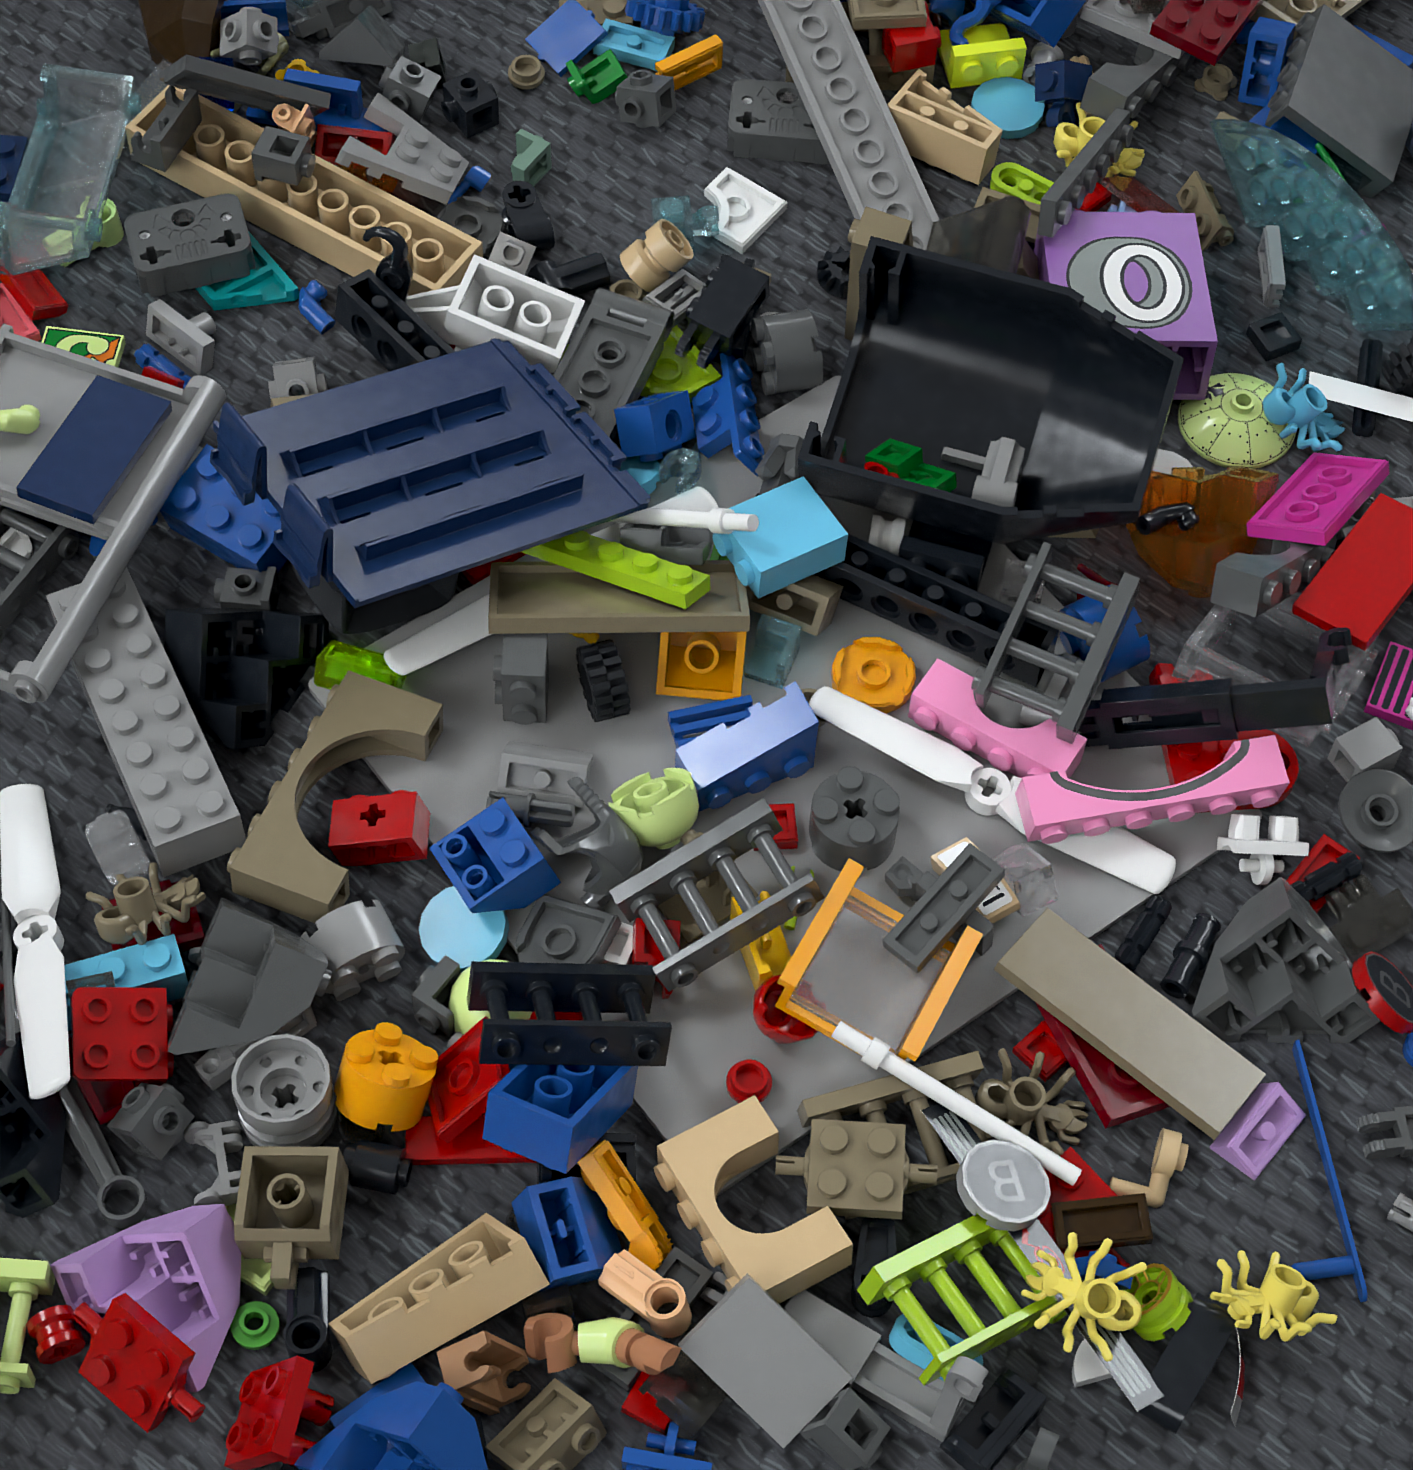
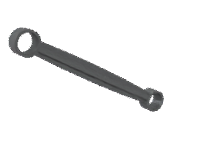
(91, 1143)

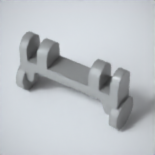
(220, 1139)

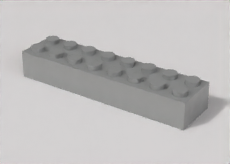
(152, 733)

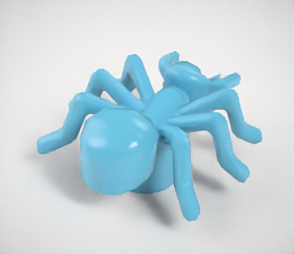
(1302, 410)

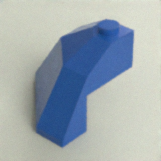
(402, 1430)

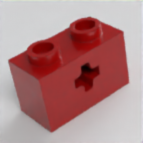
(379, 828)

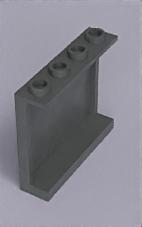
(1346, 96)

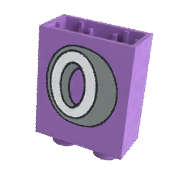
(1147, 275)

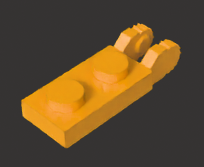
(625, 1204)

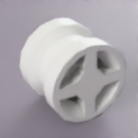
(887, 533)

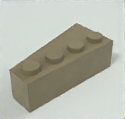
(874, 224)

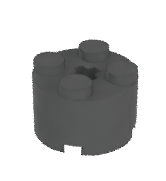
(787, 352)
(853, 819)

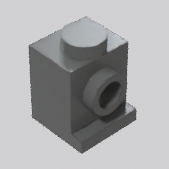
(282, 156)
(248, 589)
(848, 1431)

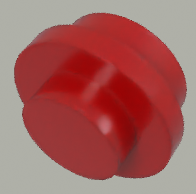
(748, 1079)

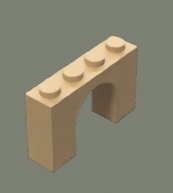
(698, 1167)

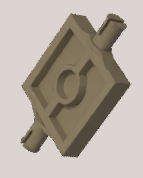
(856, 1168)

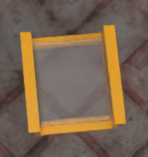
(851, 978)

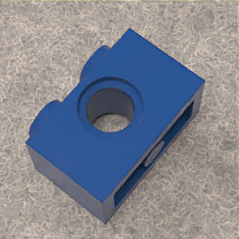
(655, 425)

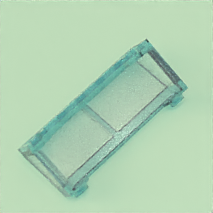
(66, 168)

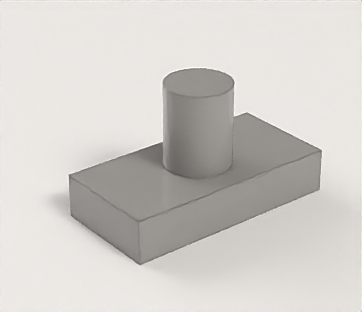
(182, 338)

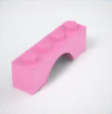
(948, 707)

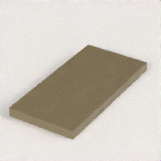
(561, 600)

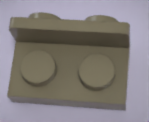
(549, 1432)

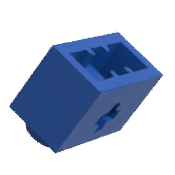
(1265, 60)

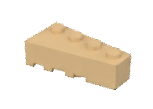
(439, 1298)

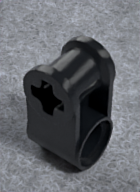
(525, 216)

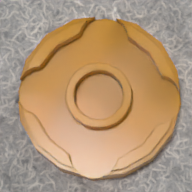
(874, 673)

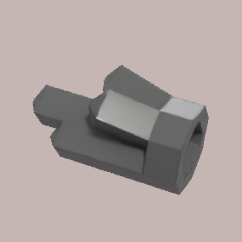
(780, 462)

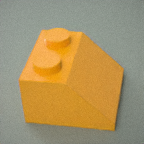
(701, 664)

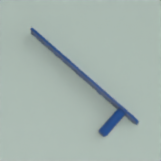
(1338, 1265)

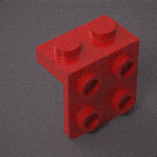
(121, 1034)

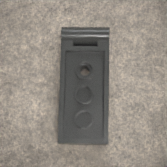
(613, 355)

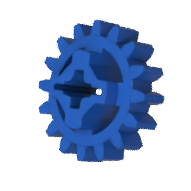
(666, 15)

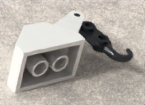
(486, 305)

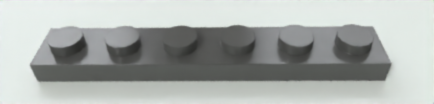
(1084, 172)

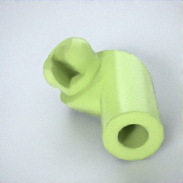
(21, 420)

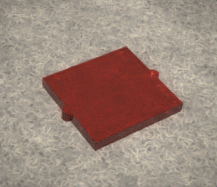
(1136, 194)

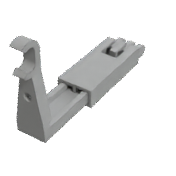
(877, 1369)

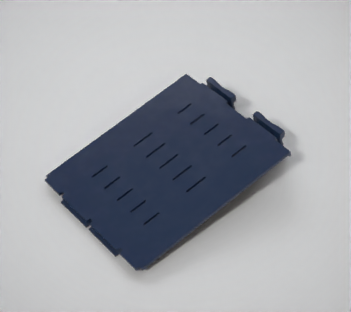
(425, 470)

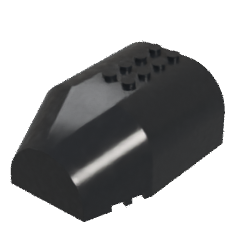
(985, 355)

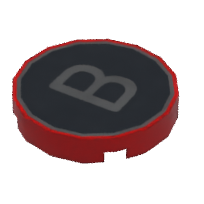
(1389, 991)

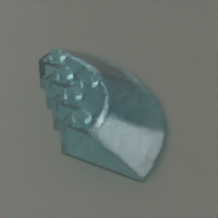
(1318, 223)

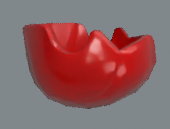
(775, 1022)

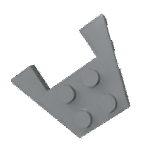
(415, 157)

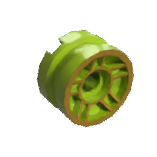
(1162, 1301)

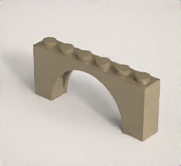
(359, 722)

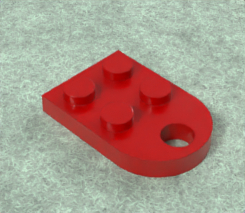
(1193, 759)

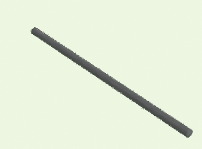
(8, 973)

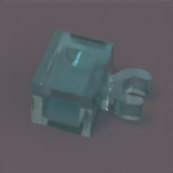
(678, 212)

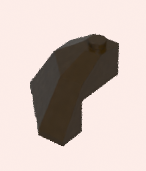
(181, 27)

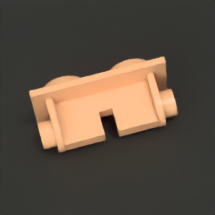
(295, 121)

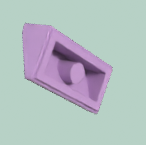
(1259, 1129)

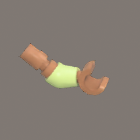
(596, 1342)

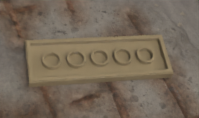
(1130, 1023)

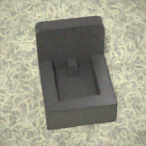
(432, 992)

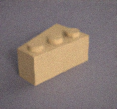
(943, 131)

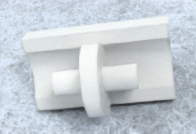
(1244, 838)

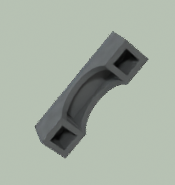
(1132, 86)
(1262, 581)

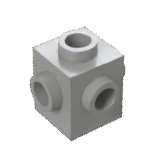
(248, 36)
(296, 371)

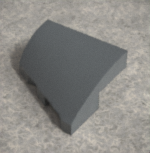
(669, 543)

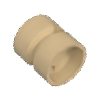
(652, 259)

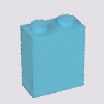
(792, 540)

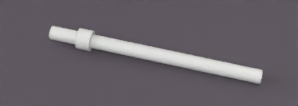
(717, 520)
(877, 1054)

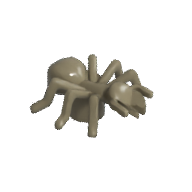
(140, 905)
(1027, 1102)

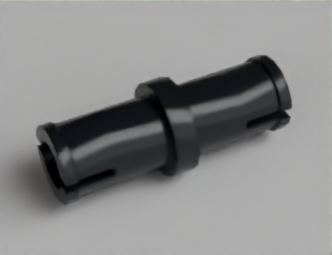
(1190, 955)

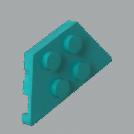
(263, 286)

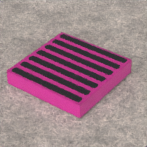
(1393, 686)

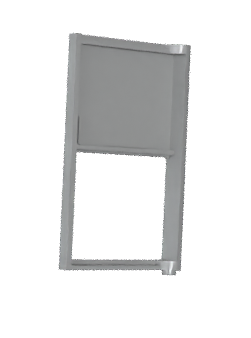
(54, 384)

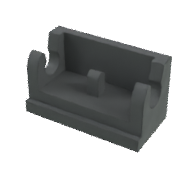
(168, 131)

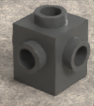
(409, 87)
(646, 99)
(151, 1120)

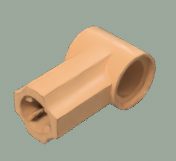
(645, 1292)

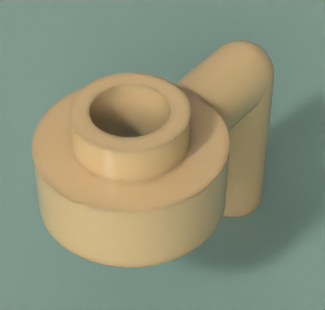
(1168, 1156)

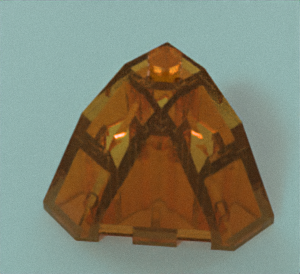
(1224, 508)

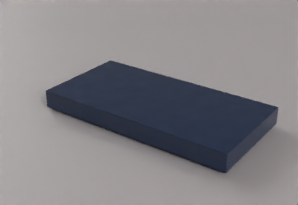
(94, 449)

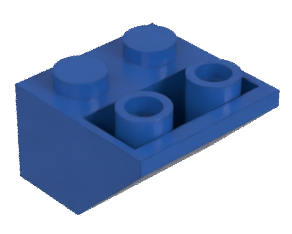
(495, 862)
(566, 1230)

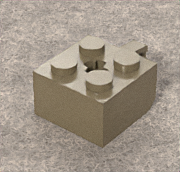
(290, 1207)

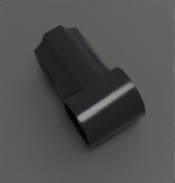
(574, 276)
(309, 1316)

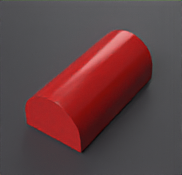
(332, 138)

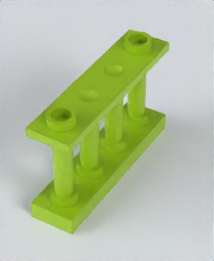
(929, 1261)

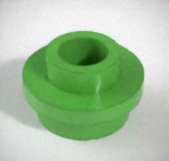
(257, 1338)

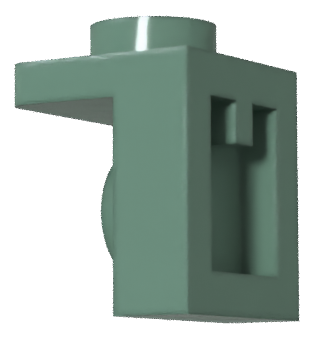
(532, 158)

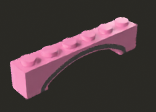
(1060, 806)

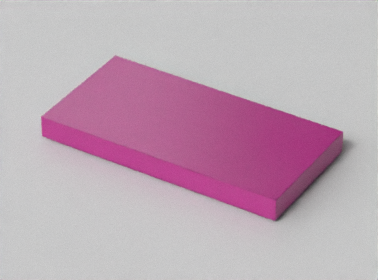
(1318, 499)

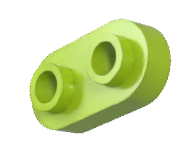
(1026, 183)

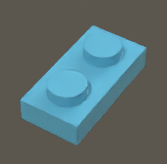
(635, 44)

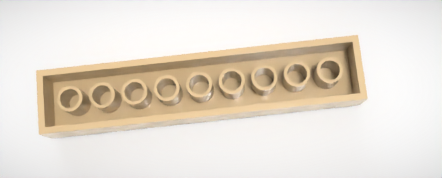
(322, 213)

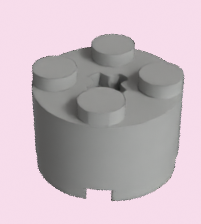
(357, 946)

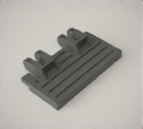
(241, 86)

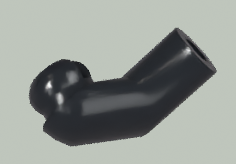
(1164, 515)

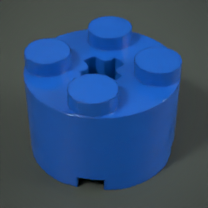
(1129, 649)

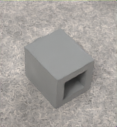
(1365, 748)

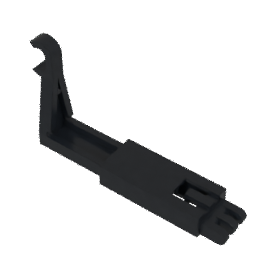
(1217, 707)

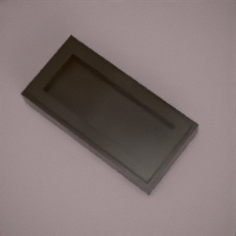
(1117, 1217)

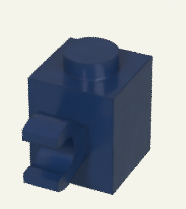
(1062, 86)

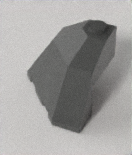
(1281, 975)
(247, 982)

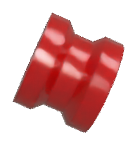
(55, 1334)

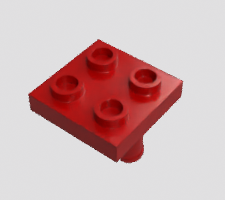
(270, 1413)

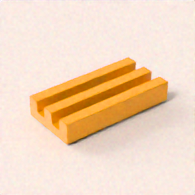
(692, 62)

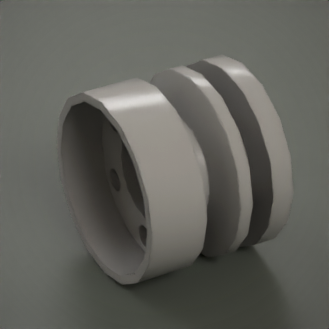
(275, 1075)

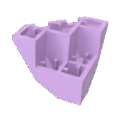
(175, 1268)

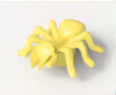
(1071, 139)
(1281, 1294)
(1091, 1299)

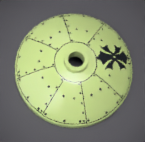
(1231, 423)

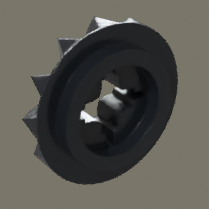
(830, 273)

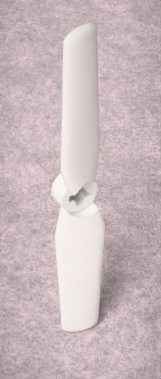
(471, 622)
(1113, 852)
(32, 896)

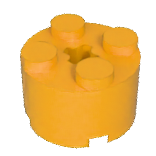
(384, 1078)

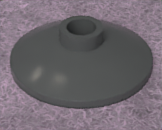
(1389, 796)

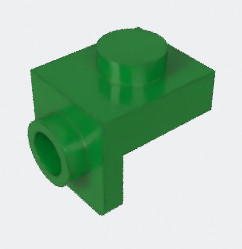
(597, 78)

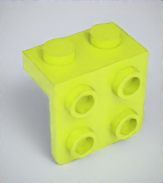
(985, 57)

